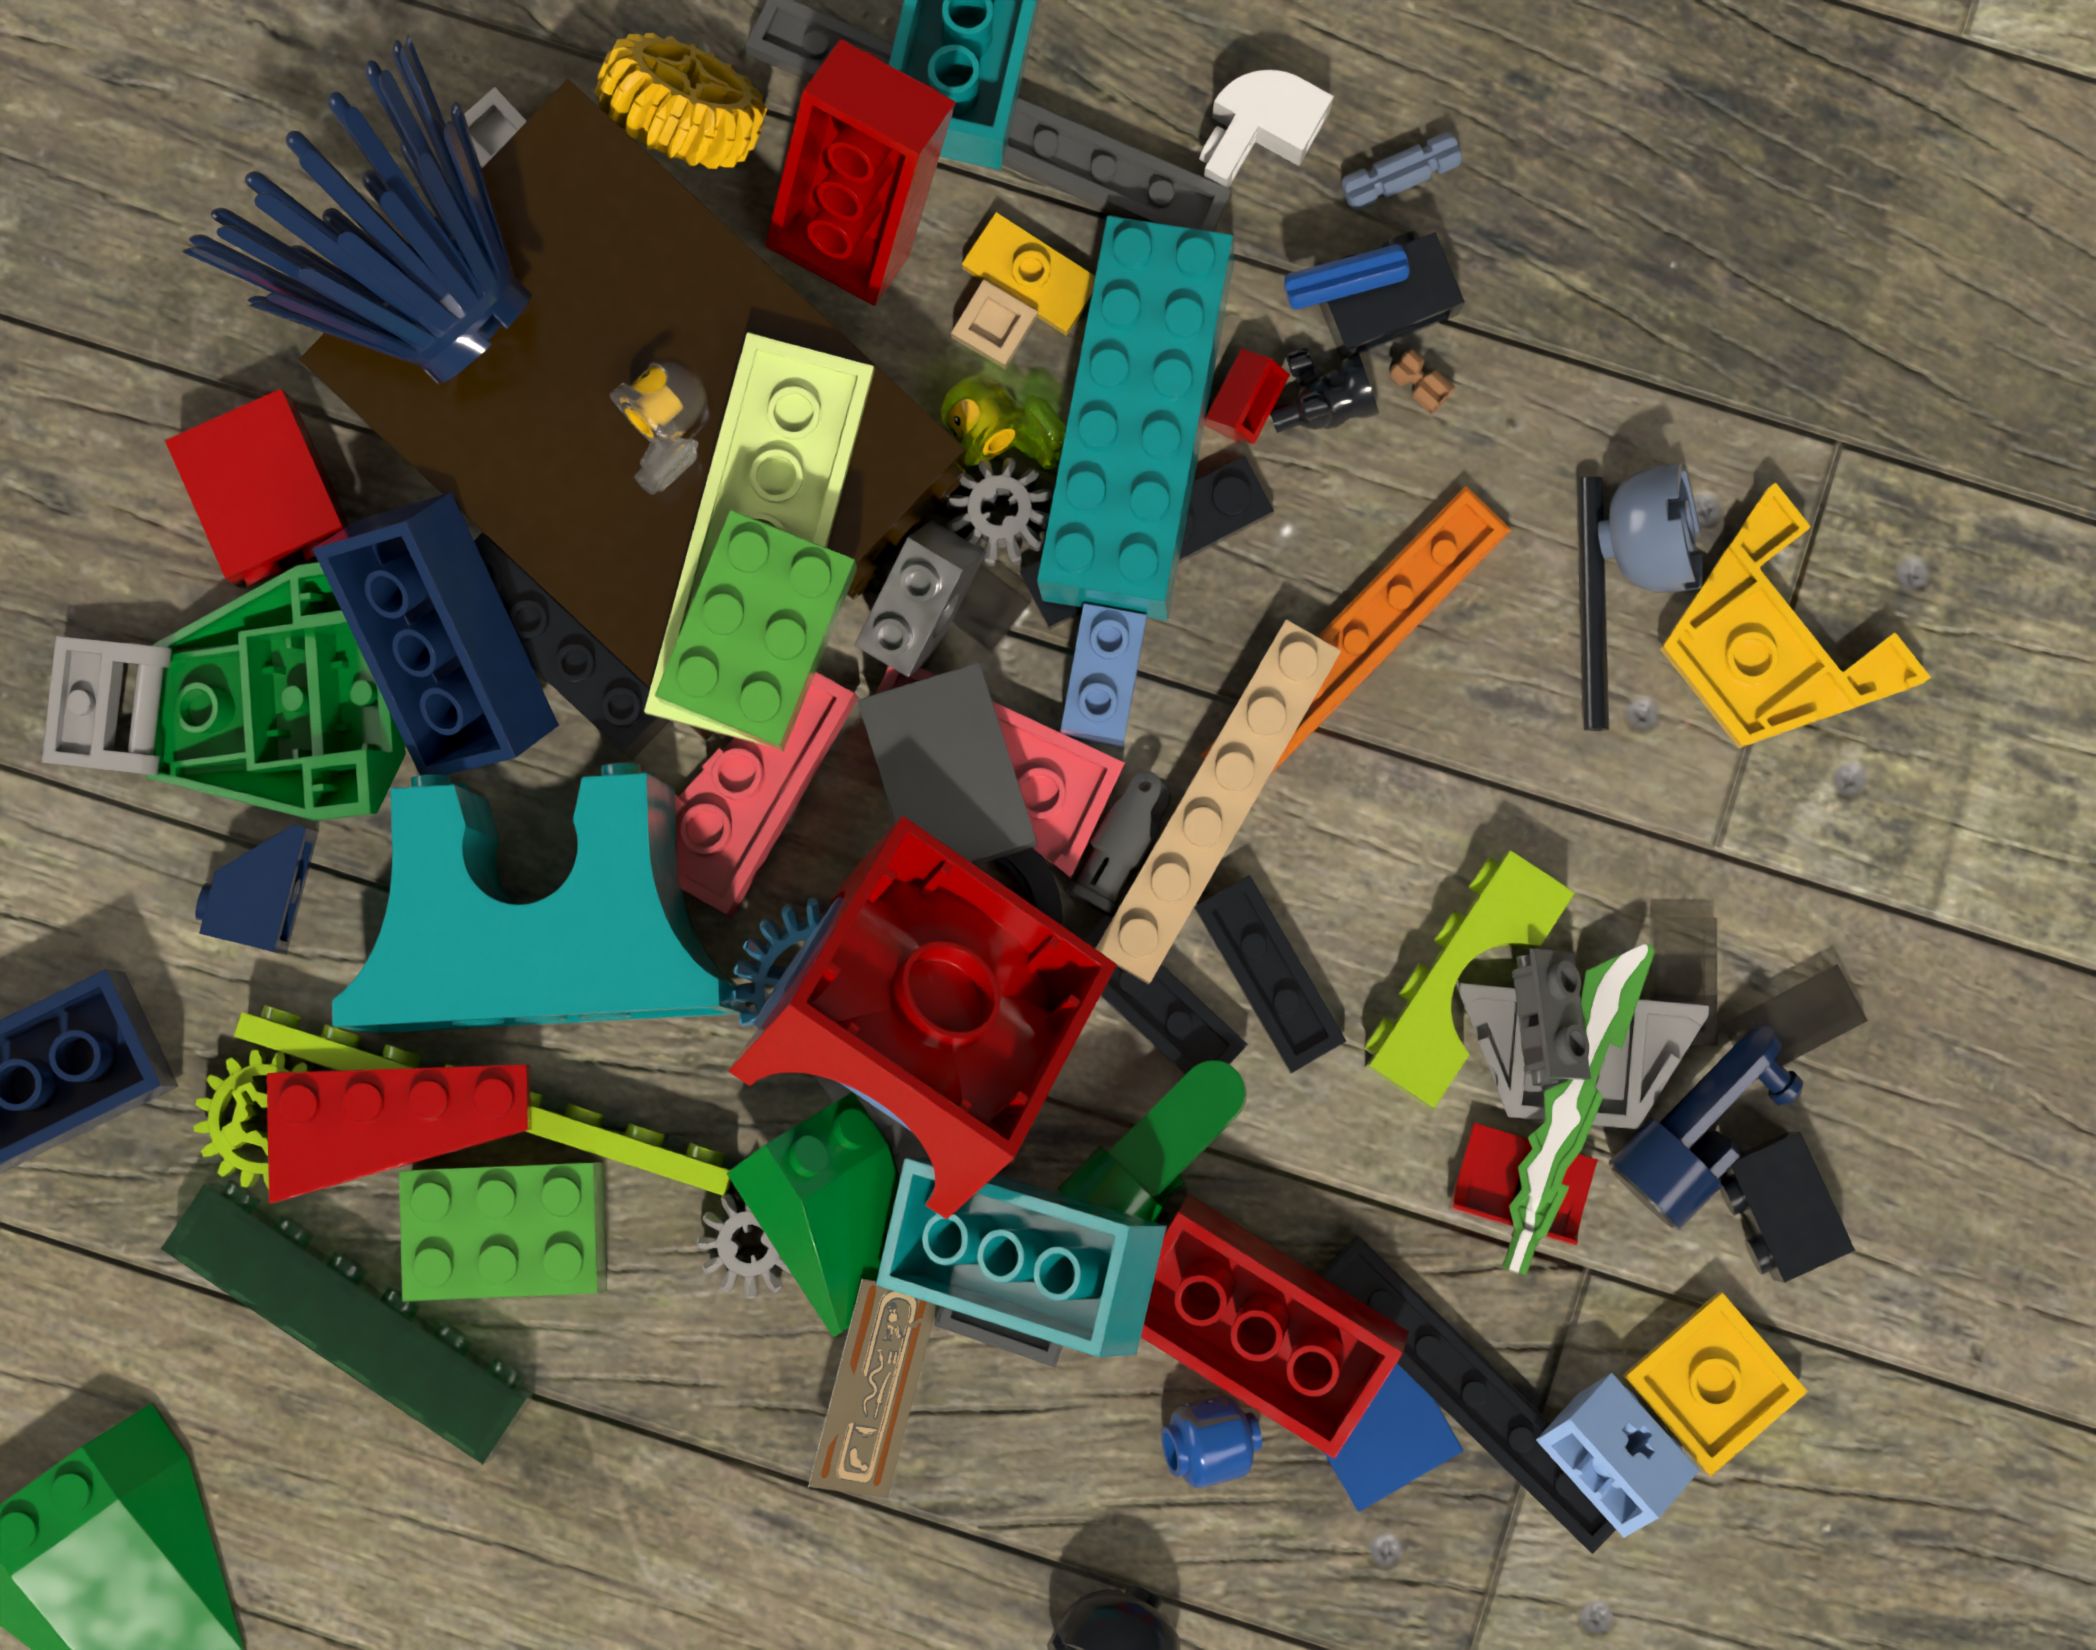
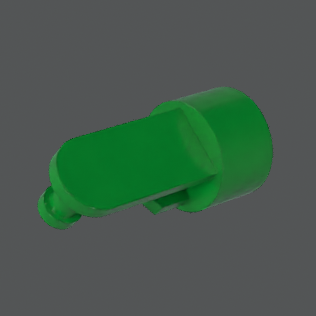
(1148, 1160)

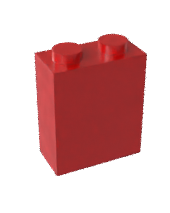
(258, 488)

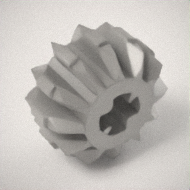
(986, 495)
(730, 1249)

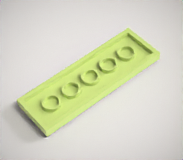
(774, 461)

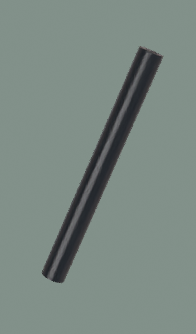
(1593, 606)

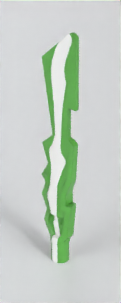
(1571, 1107)

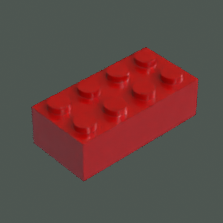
(858, 171)
(1267, 1328)

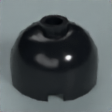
(1115, 1622)

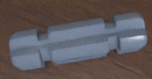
(1401, 171)

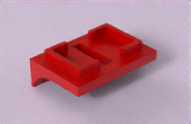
(1492, 1173)

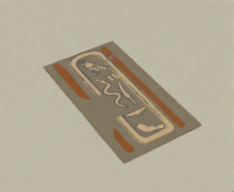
(873, 1392)

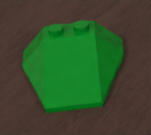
(277, 705)
(115, 1550)

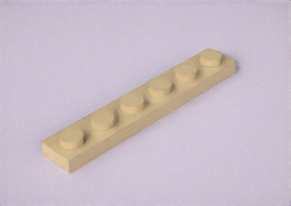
(1217, 801)

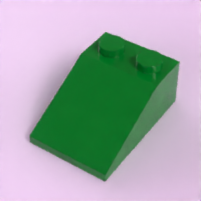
(825, 1203)

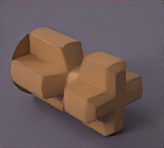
(1430, 389)

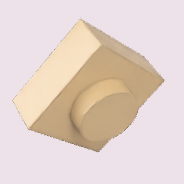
(994, 324)

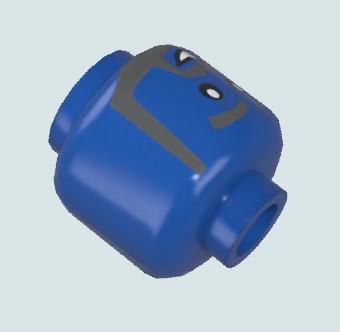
(1211, 1441)

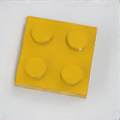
(1714, 1383)

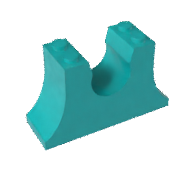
(592, 951)

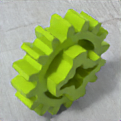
(241, 1132)

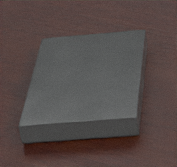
(949, 764)

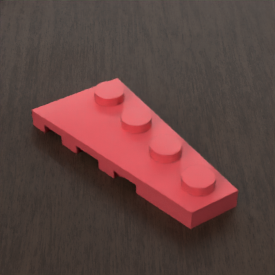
(1058, 778)
(746, 798)

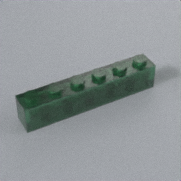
(349, 1320)

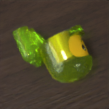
(991, 422)

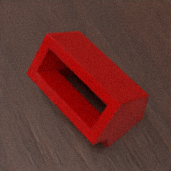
(1246, 397)

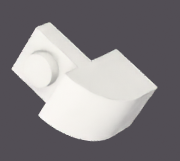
(1264, 109)

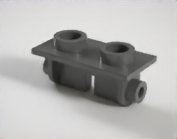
(1550, 987)

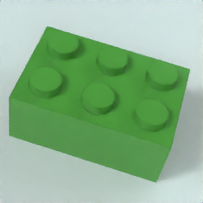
(756, 630)
(502, 1231)

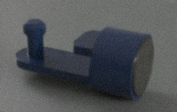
(1658, 1158)

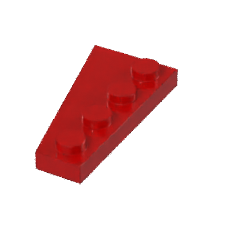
(366, 1122)

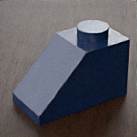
(259, 892)

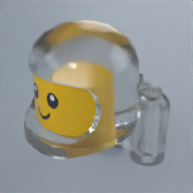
(662, 408)

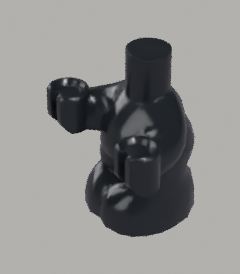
(1325, 399)

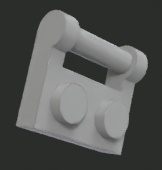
(86, 705)

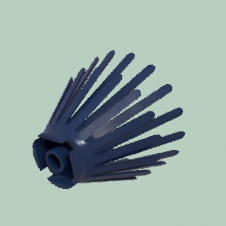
(410, 305)

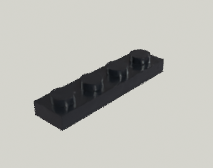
(1218, 509)

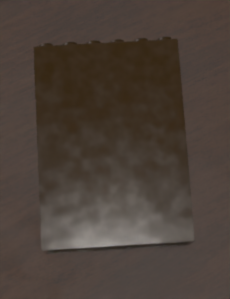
(528, 431)

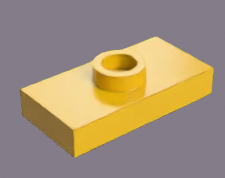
(1031, 273)

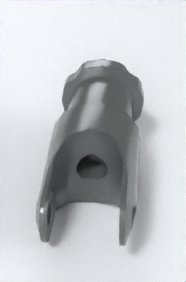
(1121, 844)

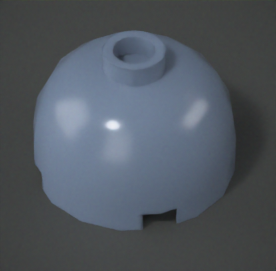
(1654, 531)

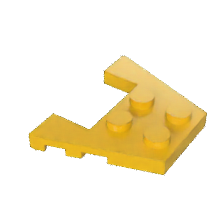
(1756, 657)

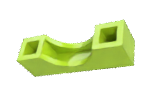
(1421, 1047)

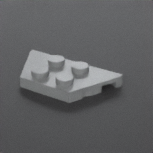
(1629, 1076)

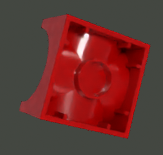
(937, 1006)

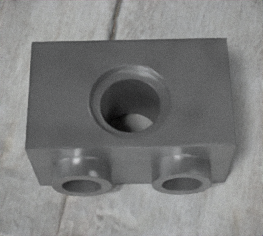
(920, 598)

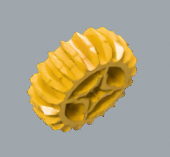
(680, 100)

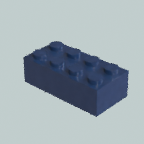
(436, 636)
(75, 1065)

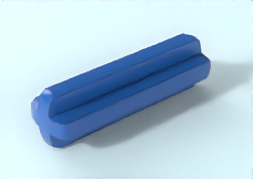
(1346, 276)

